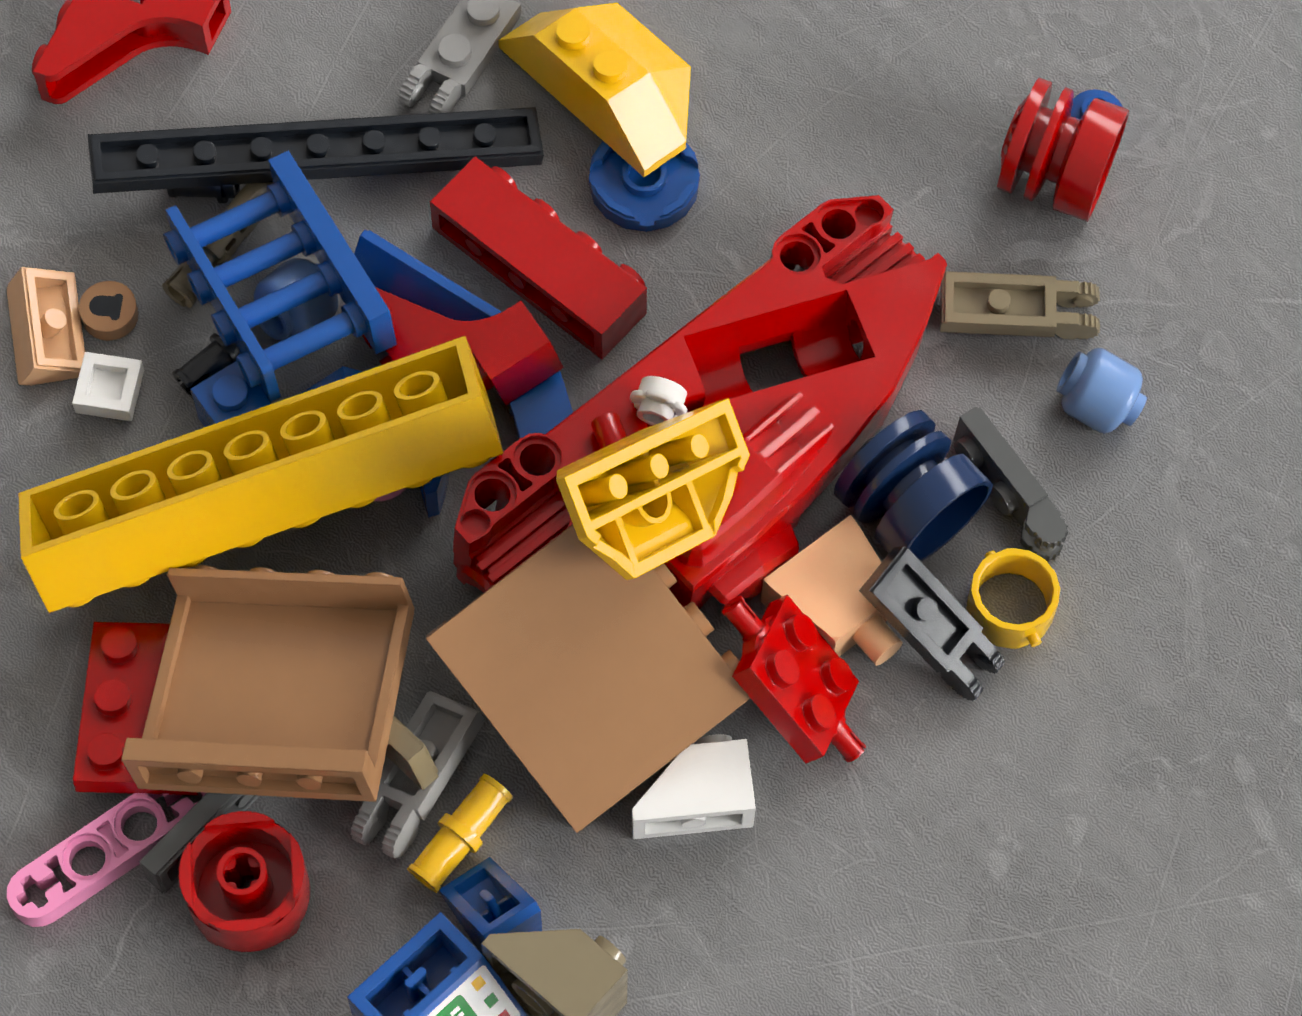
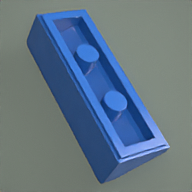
(416, 282)

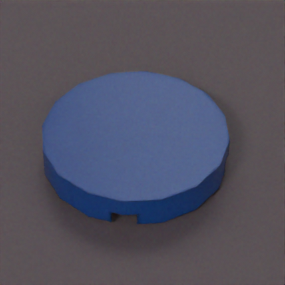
(643, 201)

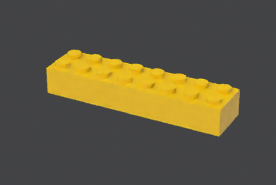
(256, 475)

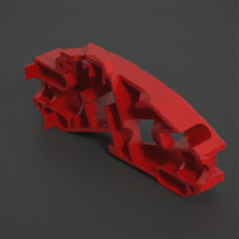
(798, 433)

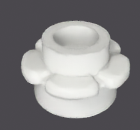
(658, 400)

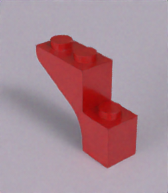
(105, 34)
(507, 347)

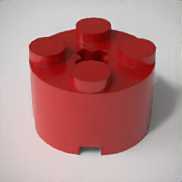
(214, 868)

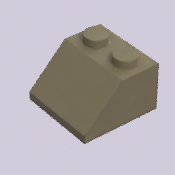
(560, 972)

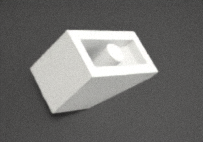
(699, 791)

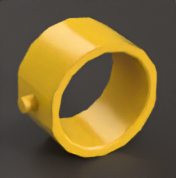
(1031, 567)

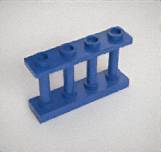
(311, 234)

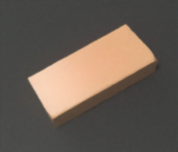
(45, 326)

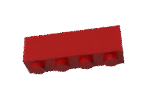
(539, 256)

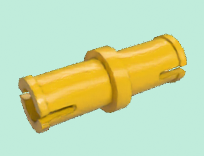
(460, 833)

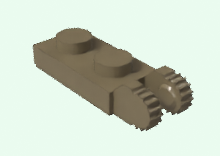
(1016, 305)

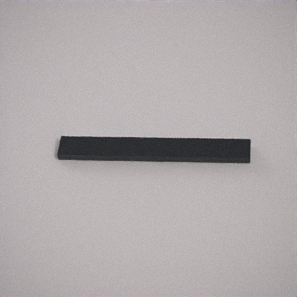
(319, 147)

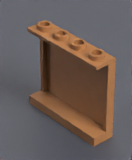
(589, 673)
(275, 684)

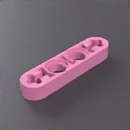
(103, 833)

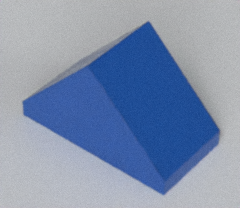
(491, 903)

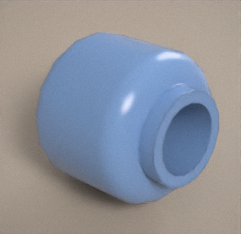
(302, 316)
(1101, 390)

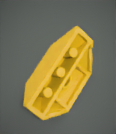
(610, 78)
(656, 489)

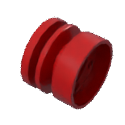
(1062, 149)

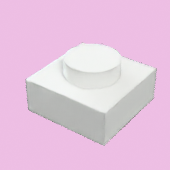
(108, 386)

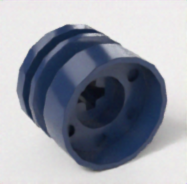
(911, 486)

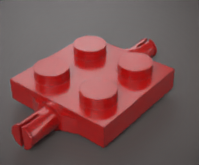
(795, 678)

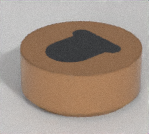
(108, 310)

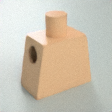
(826, 588)

